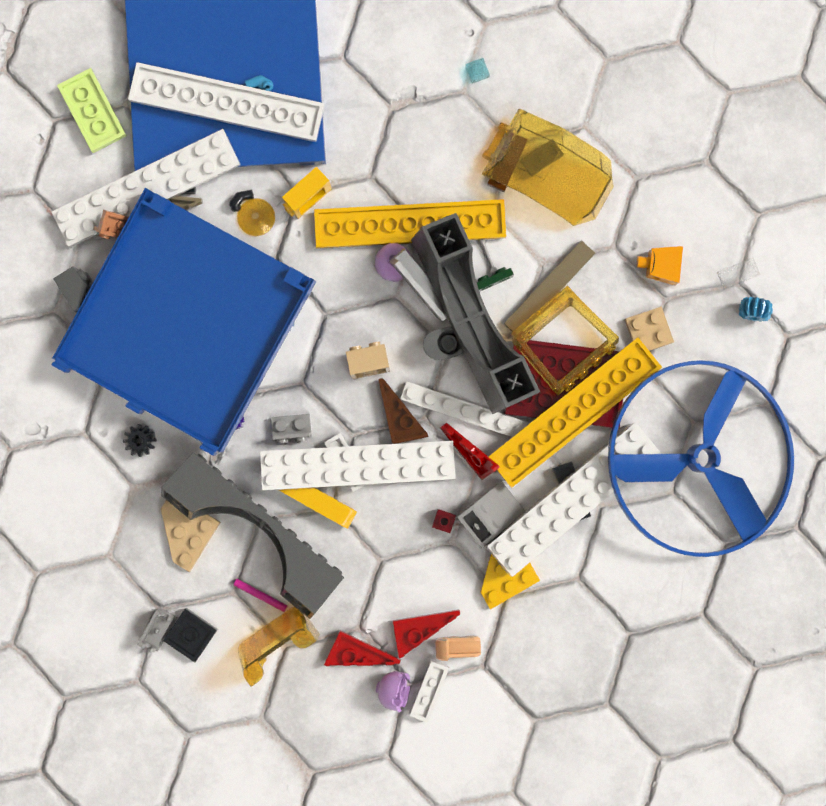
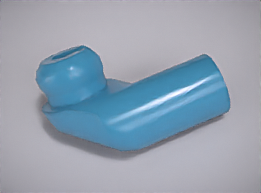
(260, 82)

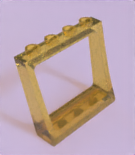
(542, 318)

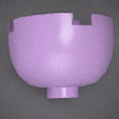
(382, 262)
(393, 690)

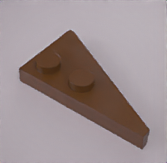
(401, 422)

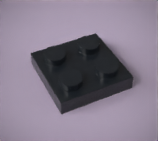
(190, 635)

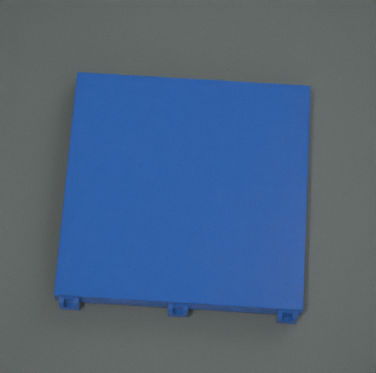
(231, 45)
(183, 321)

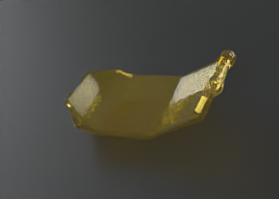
(550, 167)

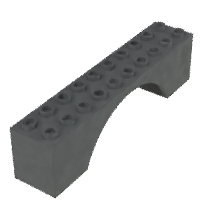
(449, 266)
(201, 491)

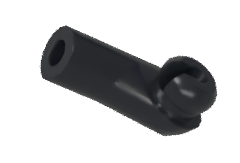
(238, 198)

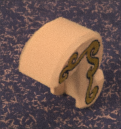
(457, 647)

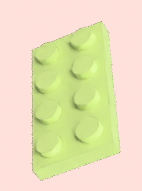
(91, 110)

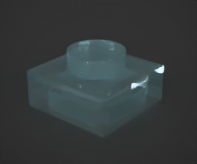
(477, 70)

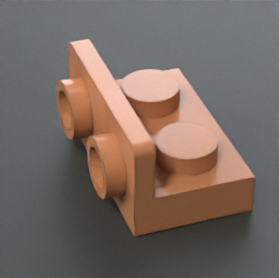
(111, 224)

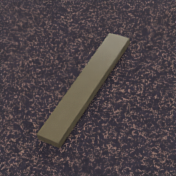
(551, 285)

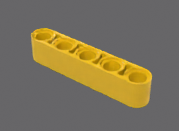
(323, 504)

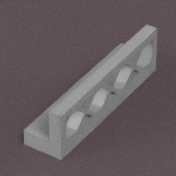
(418, 282)

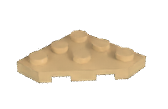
(186, 536)

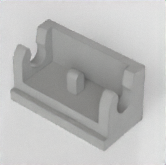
(157, 630)

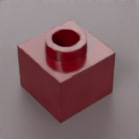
(443, 514)

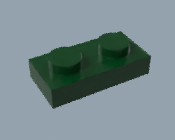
(500, 275)

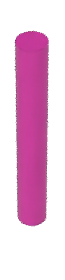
(260, 595)

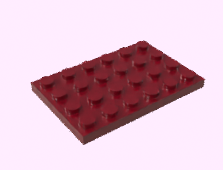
(559, 361)

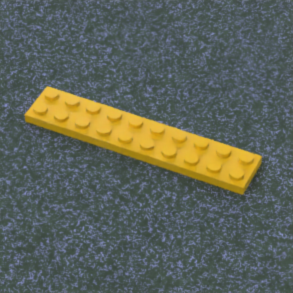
(401, 222)
(574, 412)

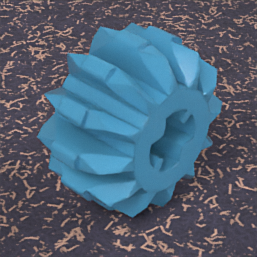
(755, 309)

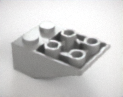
(491, 514)

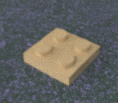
(650, 328)

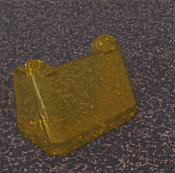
(289, 626)

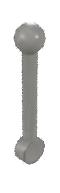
(493, 269)

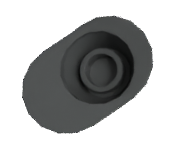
(442, 344)

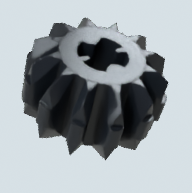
(133, 436)

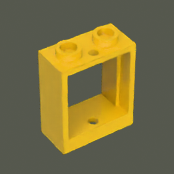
(306, 193)

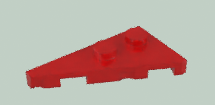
(475, 457)
(414, 630)
(353, 651)

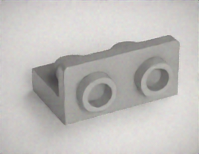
(291, 427)

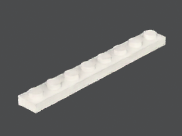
(462, 410)

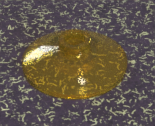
(258, 226)

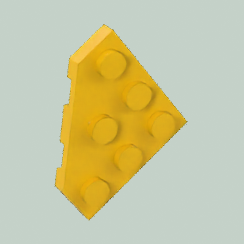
(500, 586)

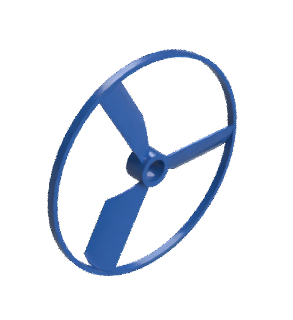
(729, 488)

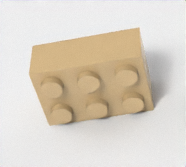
(367, 360)

